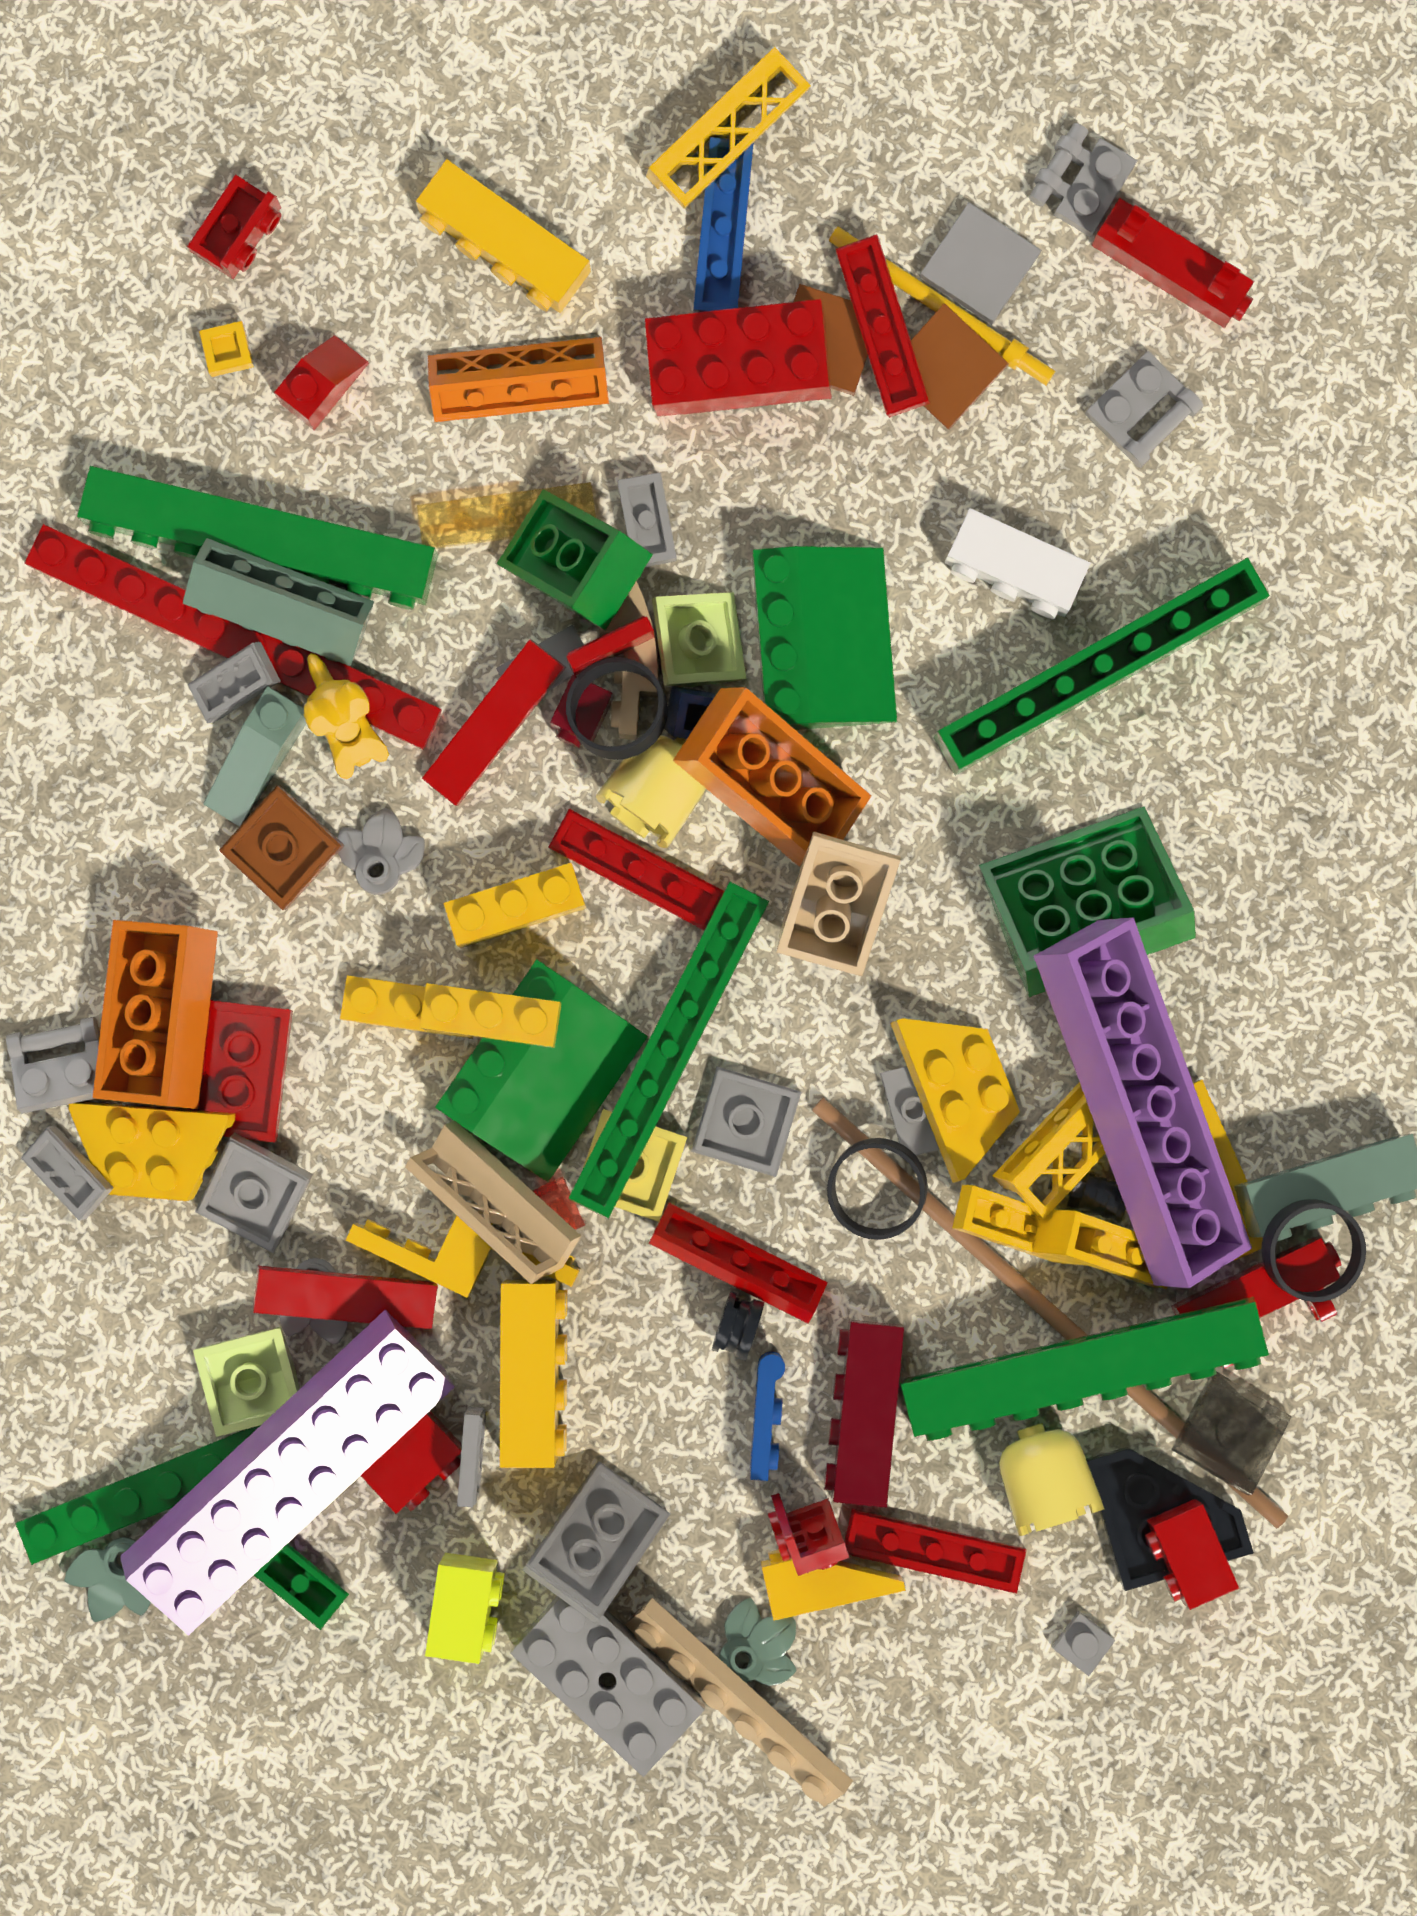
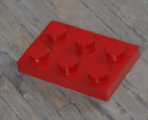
(246, 1067)

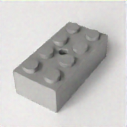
(636, 1715)

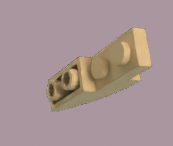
(626, 712)

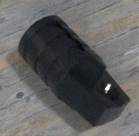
(1097, 1197)

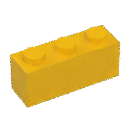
(514, 905)

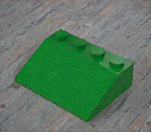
(824, 635)
(1087, 877)
(541, 1098)

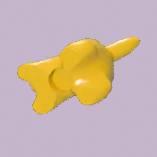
(339, 714)

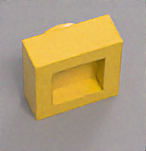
(226, 349)

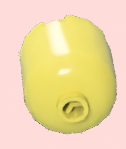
(653, 792)
(1047, 1479)

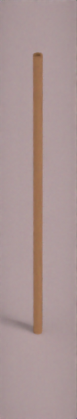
(1015, 1282)

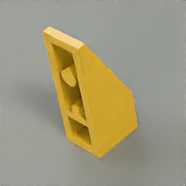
(822, 1589)

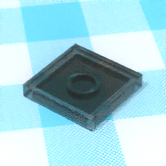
(1231, 1433)

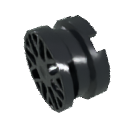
(738, 1326)

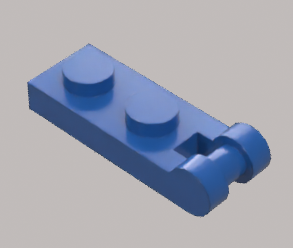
(766, 1413)

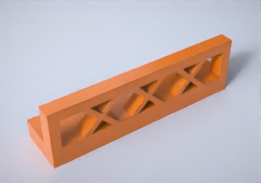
(517, 384)

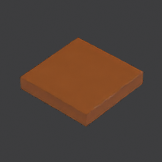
(844, 339)
(954, 365)
(281, 847)

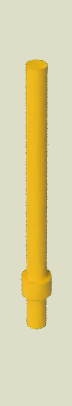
(1013, 352)

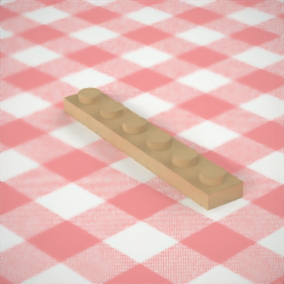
(738, 1703)

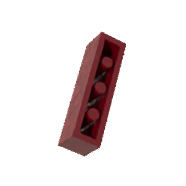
(866, 1413)

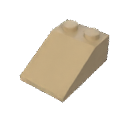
(837, 904)

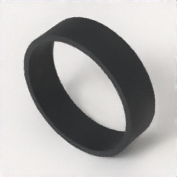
(597, 670)
(873, 1233)
(1354, 1266)

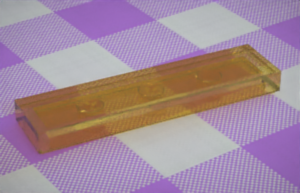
(490, 516)

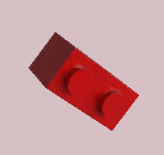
(413, 1463)
(1191, 1554)

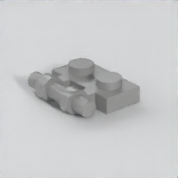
(1093, 188)

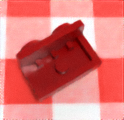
(235, 227)
(808, 1535)

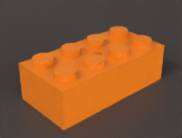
(769, 773)
(155, 1014)

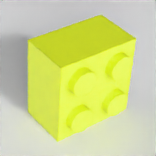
(462, 1608)

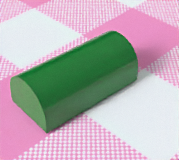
(302, 1585)

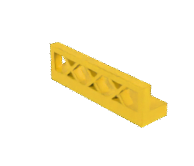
(720, 114)
(1047, 1146)

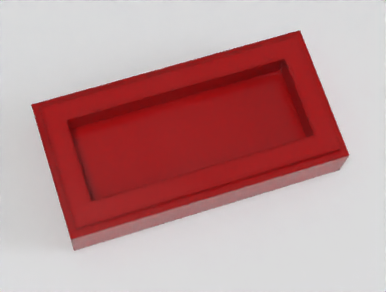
(611, 644)

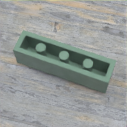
(277, 602)
(1346, 1180)

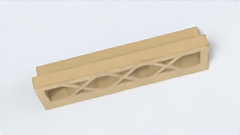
(499, 1200)

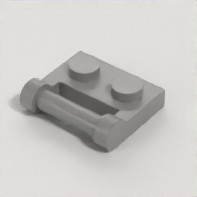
(1133, 398)
(57, 1079)

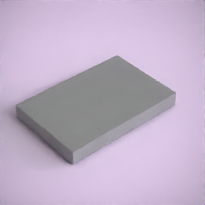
(596, 1542)

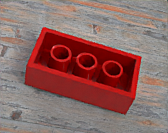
(738, 358)

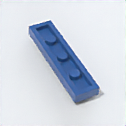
(723, 232)

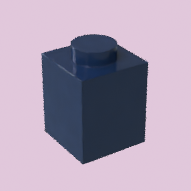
(685, 710)

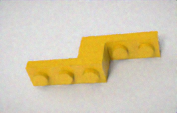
(451, 1011)
(1059, 1238)
(457, 1262)

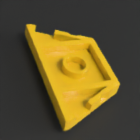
(958, 1088)
(150, 1148)

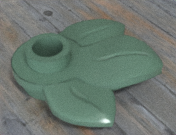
(106, 1581)
(762, 1641)

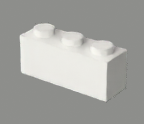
(1016, 564)

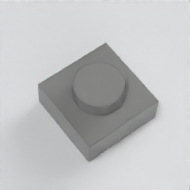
(1083, 1643)

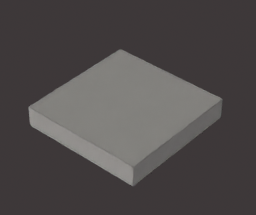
(980, 263)
(746, 1121)
(253, 1192)
(471, 1456)

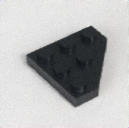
(1141, 1489)

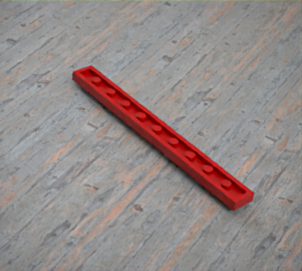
(163, 606)

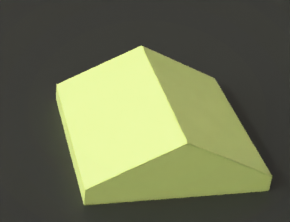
(698, 639)
(246, 1379)

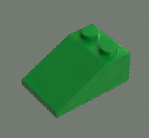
(575, 559)

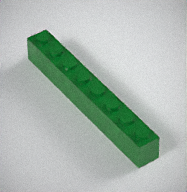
(306, 545)
(1101, 666)
(1085, 1367)

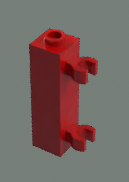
(1174, 264)
(1302, 1267)

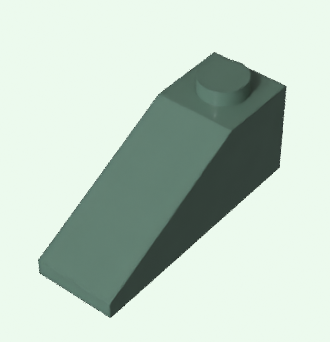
(256, 756)

